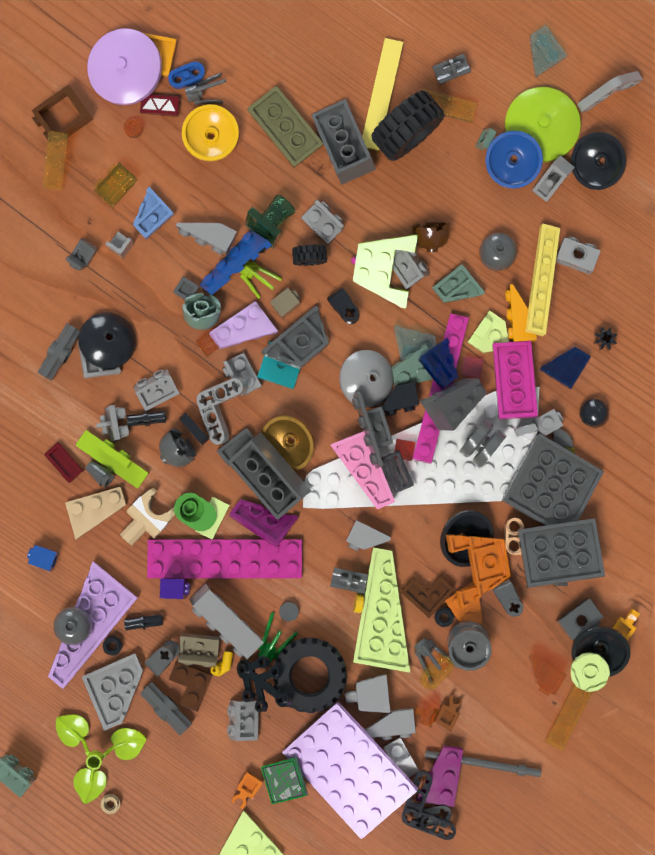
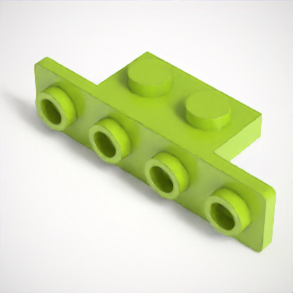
(112, 459)

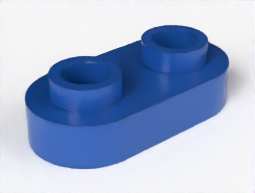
(185, 73)

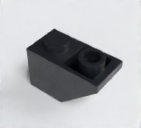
(401, 398)

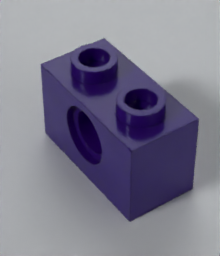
(174, 588)

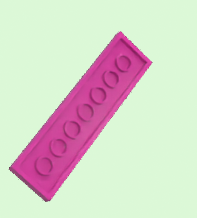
(224, 559)

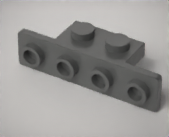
(375, 429)

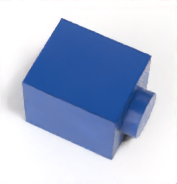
(42, 557)

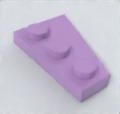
(242, 327)

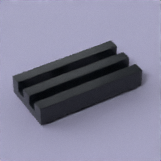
(391, 456)

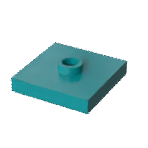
(278, 372)

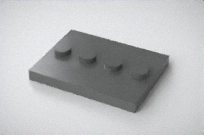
(561, 553)

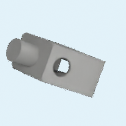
(371, 694)

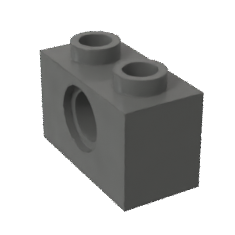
(585, 608)

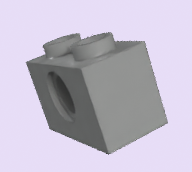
(566, 257)

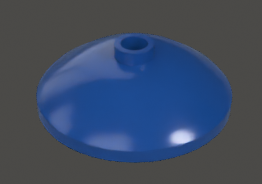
(516, 173)

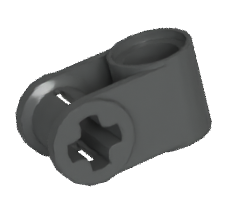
(506, 595)
(163, 657)

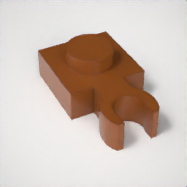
(446, 715)

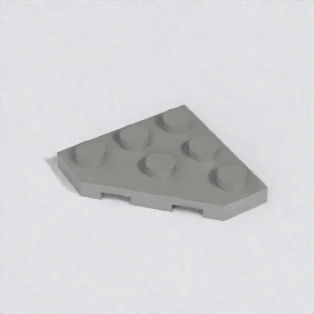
(113, 689)

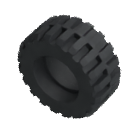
(407, 125)
(336, 674)

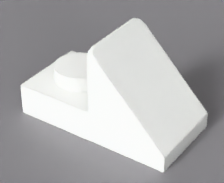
(399, 754)

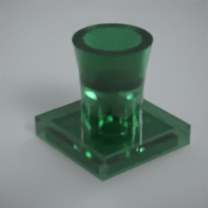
(269, 221)

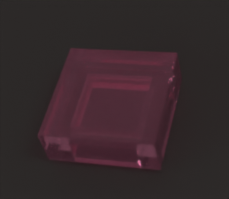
(472, 367)

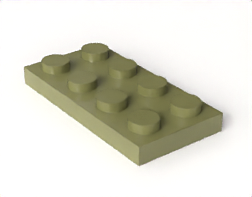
(285, 127)

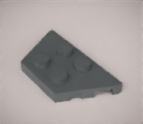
(300, 341)

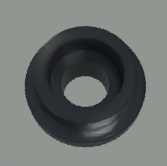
(448, 622)
(108, 650)

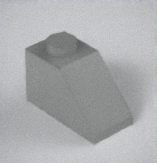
(553, 178)
(365, 537)

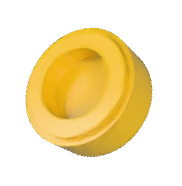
(358, 603)

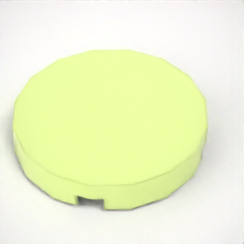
(589, 672)

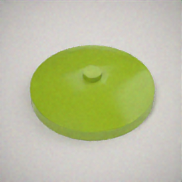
(546, 117)

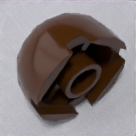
(432, 235)

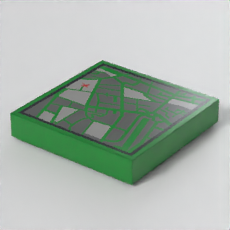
(284, 780)

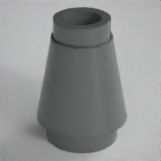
(100, 474)

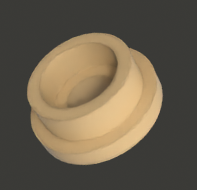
(110, 810)

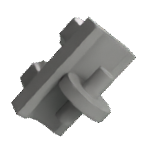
(112, 415)

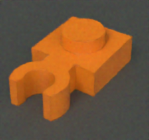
(248, 788)

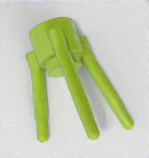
(250, 270)

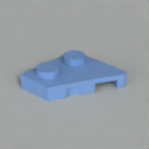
(151, 214)

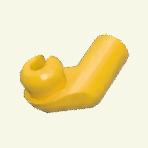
(223, 666)

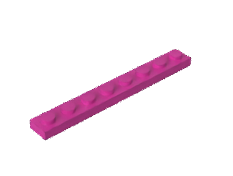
(428, 432)

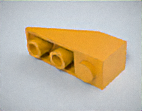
(517, 315)

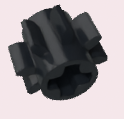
(602, 344)

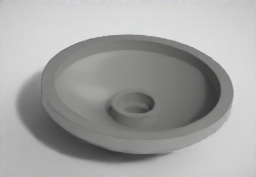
(356, 374)

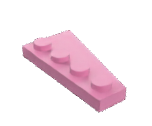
(356, 459)

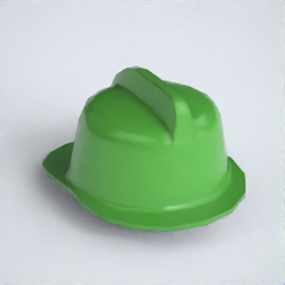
(195, 512)

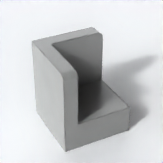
(120, 244)

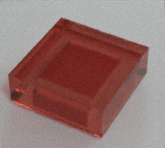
(406, 449)

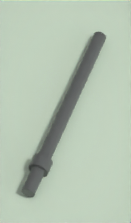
(520, 769)

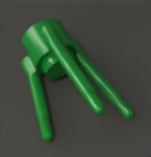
(269, 649)

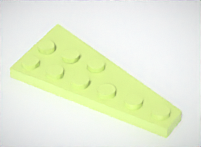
(381, 623)

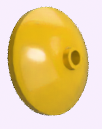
(206, 121)

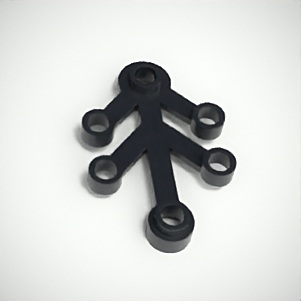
(247, 672)

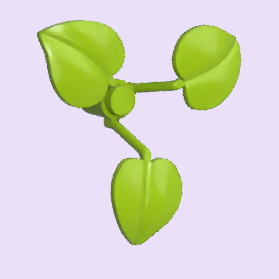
(88, 782)

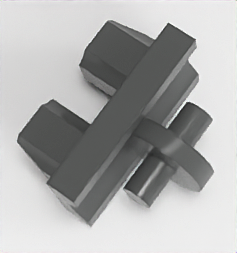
(451, 69)
(349, 580)

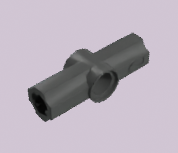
(59, 352)
(166, 708)

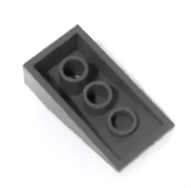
(343, 142)

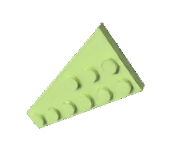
(249, 839)

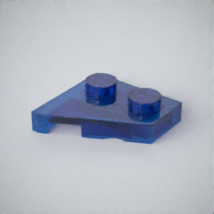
(440, 364)
(567, 367)

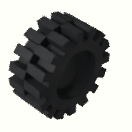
(309, 255)

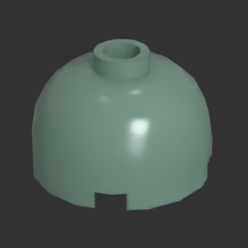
(201, 311)

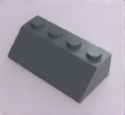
(269, 476)

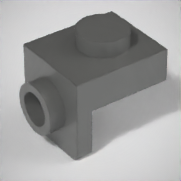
(81, 255)

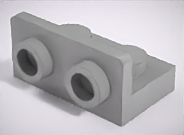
(323, 222)
(409, 268)
(240, 367)
(155, 389)
(242, 721)

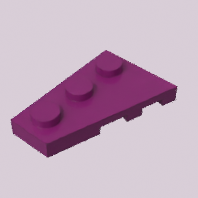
(262, 522)
(445, 777)

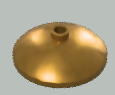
(279, 433)

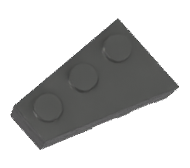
(454, 403)

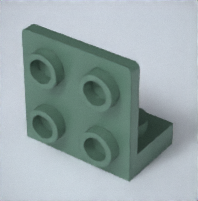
(14, 775)

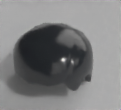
(594, 413)

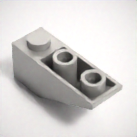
(213, 234)
(394, 723)

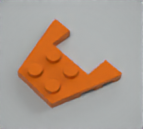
(487, 562)

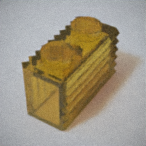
(115, 184)

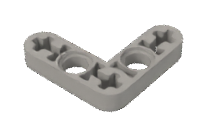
(616, 84)
(212, 406)

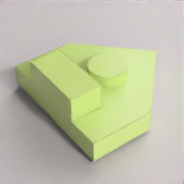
(490, 331)

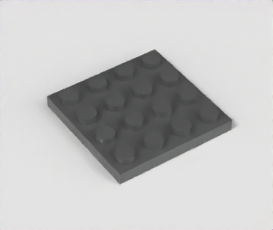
(552, 483)

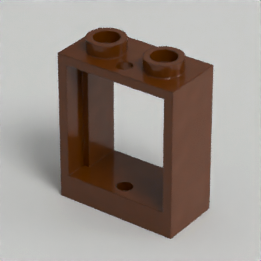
(74, 126)

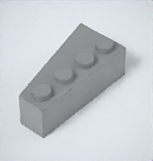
(225, 621)

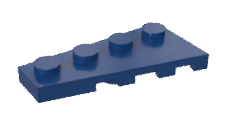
(234, 261)

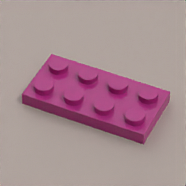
(514, 380)

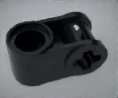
(342, 304)

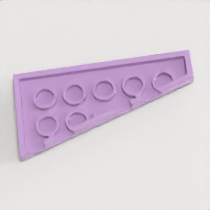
(106, 604)

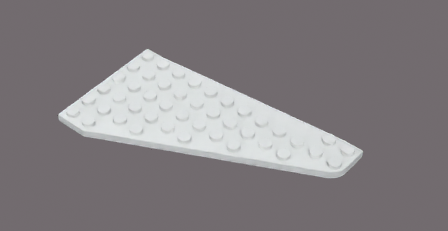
(446, 480)

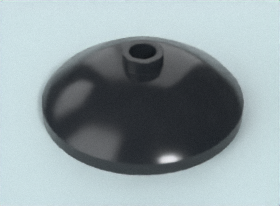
(587, 158)
(104, 352)
(471, 524)
(614, 648)

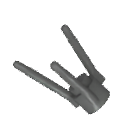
(194, 92)
(424, 648)

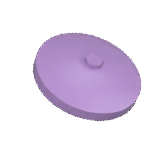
(124, 66)

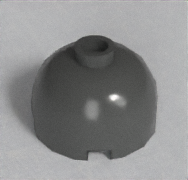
(498, 251)
(176, 450)
(73, 626)

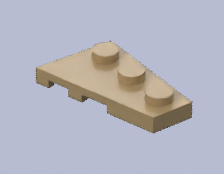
(94, 509)

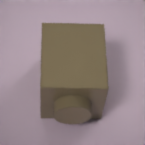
(285, 302)

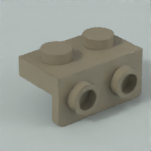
(198, 649)

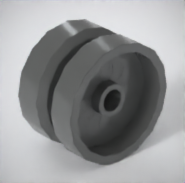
(482, 443)
(469, 645)

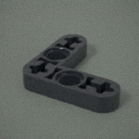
(417, 808)

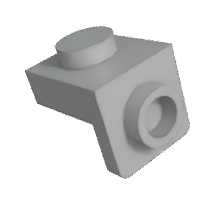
(549, 422)

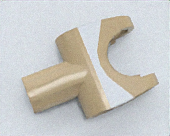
(145, 519)

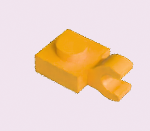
(625, 625)

